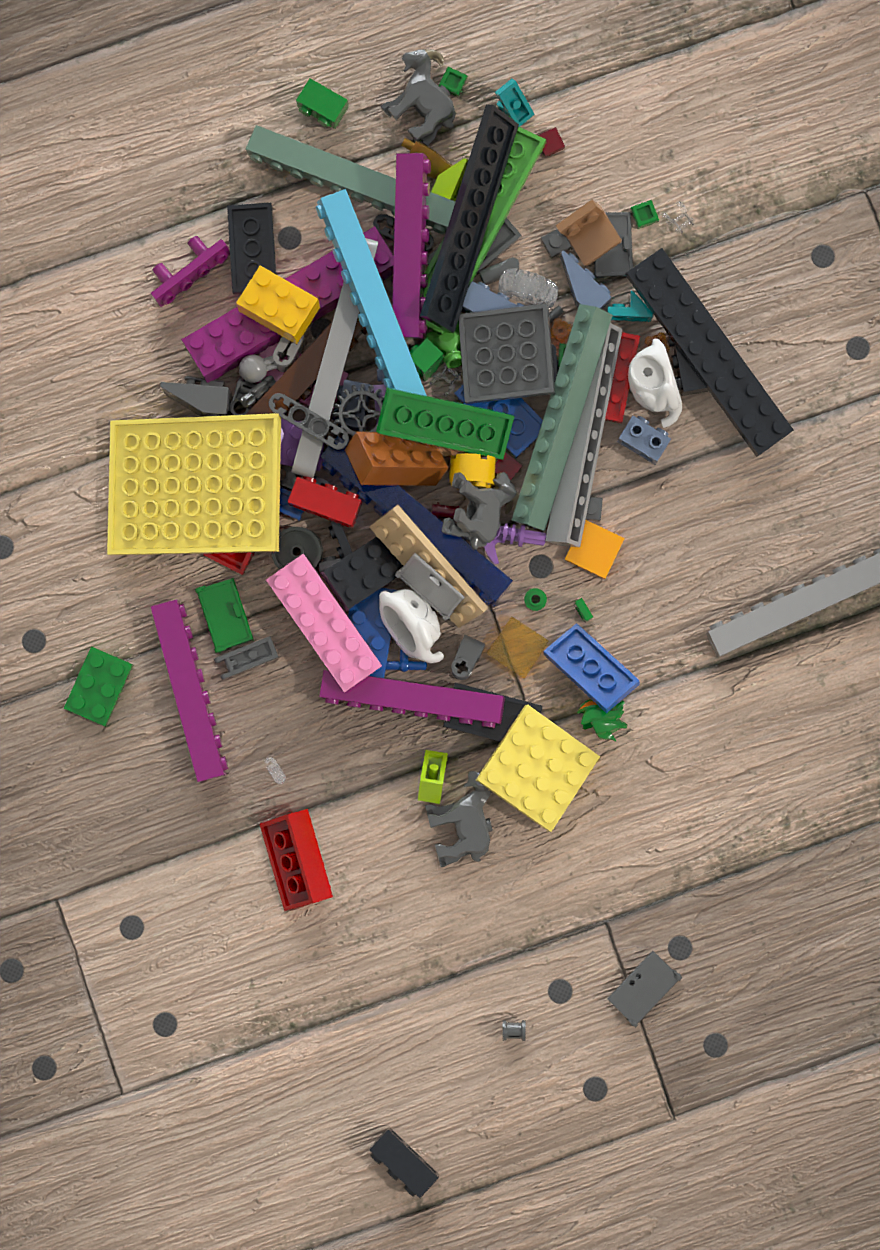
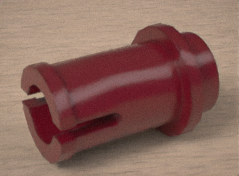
(443, 511)

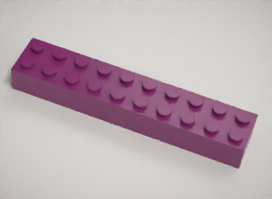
(233, 336)

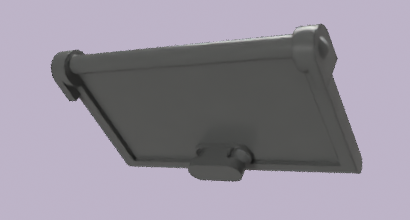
(617, 260)
(654, 982)

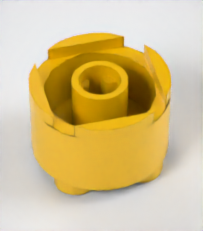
(474, 468)

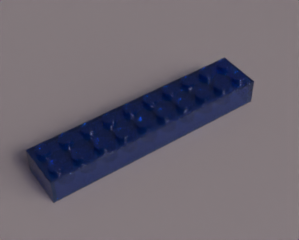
(469, 563)

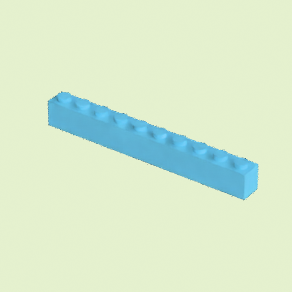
(368, 293)

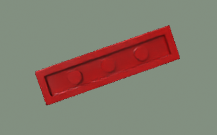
(620, 383)

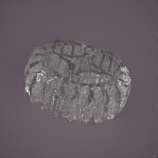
(527, 287)

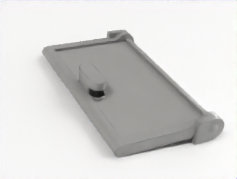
(419, 577)

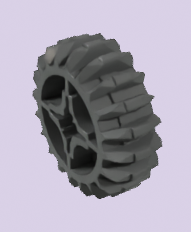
(362, 394)

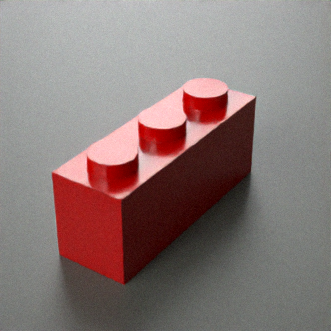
(325, 501)

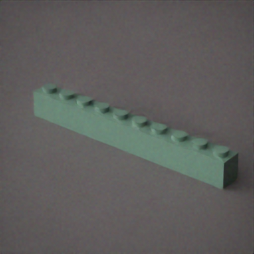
(338, 174)
(562, 417)

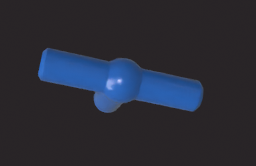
(405, 665)

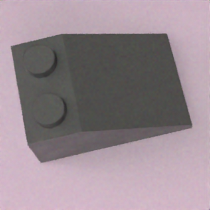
(200, 399)

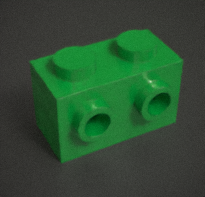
(322, 104)
(426, 359)

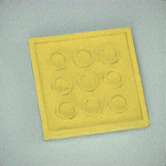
(538, 768)

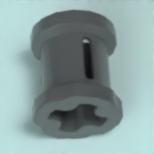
(514, 1030)

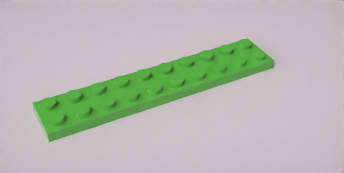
(520, 163)

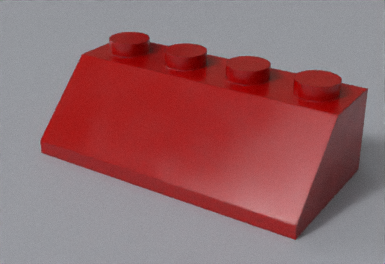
(296, 860)

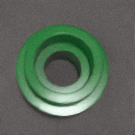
(535, 606)

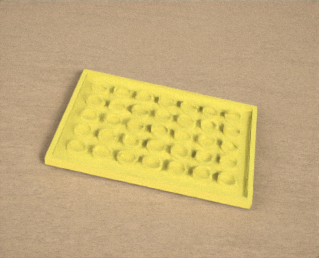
(194, 485)

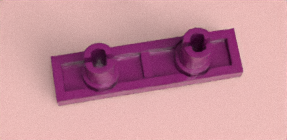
(198, 268)

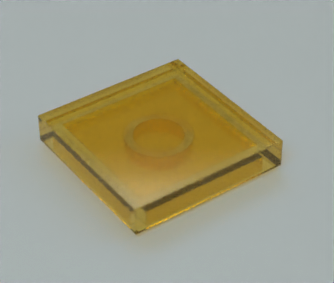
(517, 647)

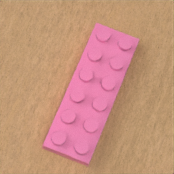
(324, 622)

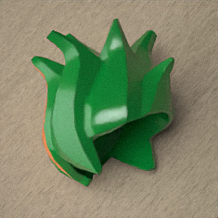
(602, 722)

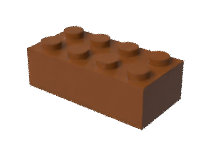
(394, 460)

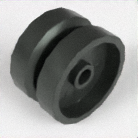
(301, 538)

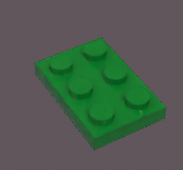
(98, 686)

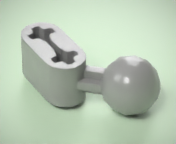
(254, 368)

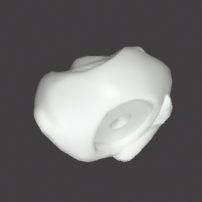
(654, 382)
(411, 623)

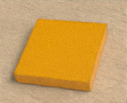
(596, 550)

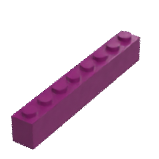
(410, 241)
(188, 690)
(418, 698)

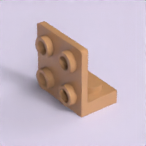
(589, 232)

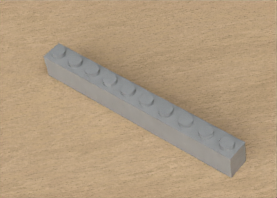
(575, 487)
(795, 606)

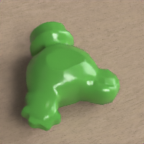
(448, 344)

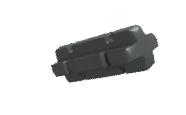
(257, 391)

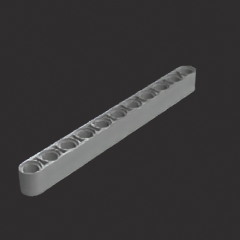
(329, 377)

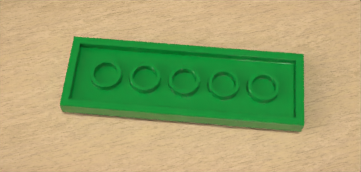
(444, 423)

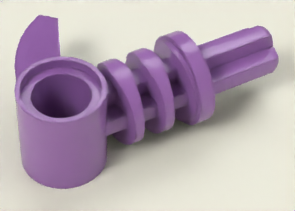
(516, 535)

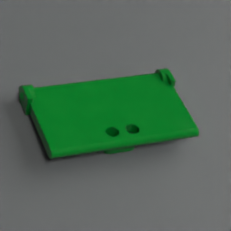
(220, 607)

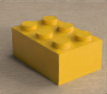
(278, 305)

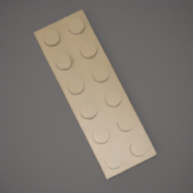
(405, 539)

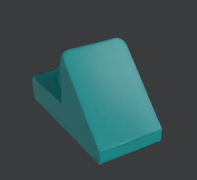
(513, 102)
(635, 312)

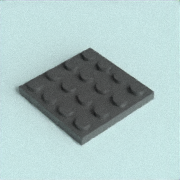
(506, 353)

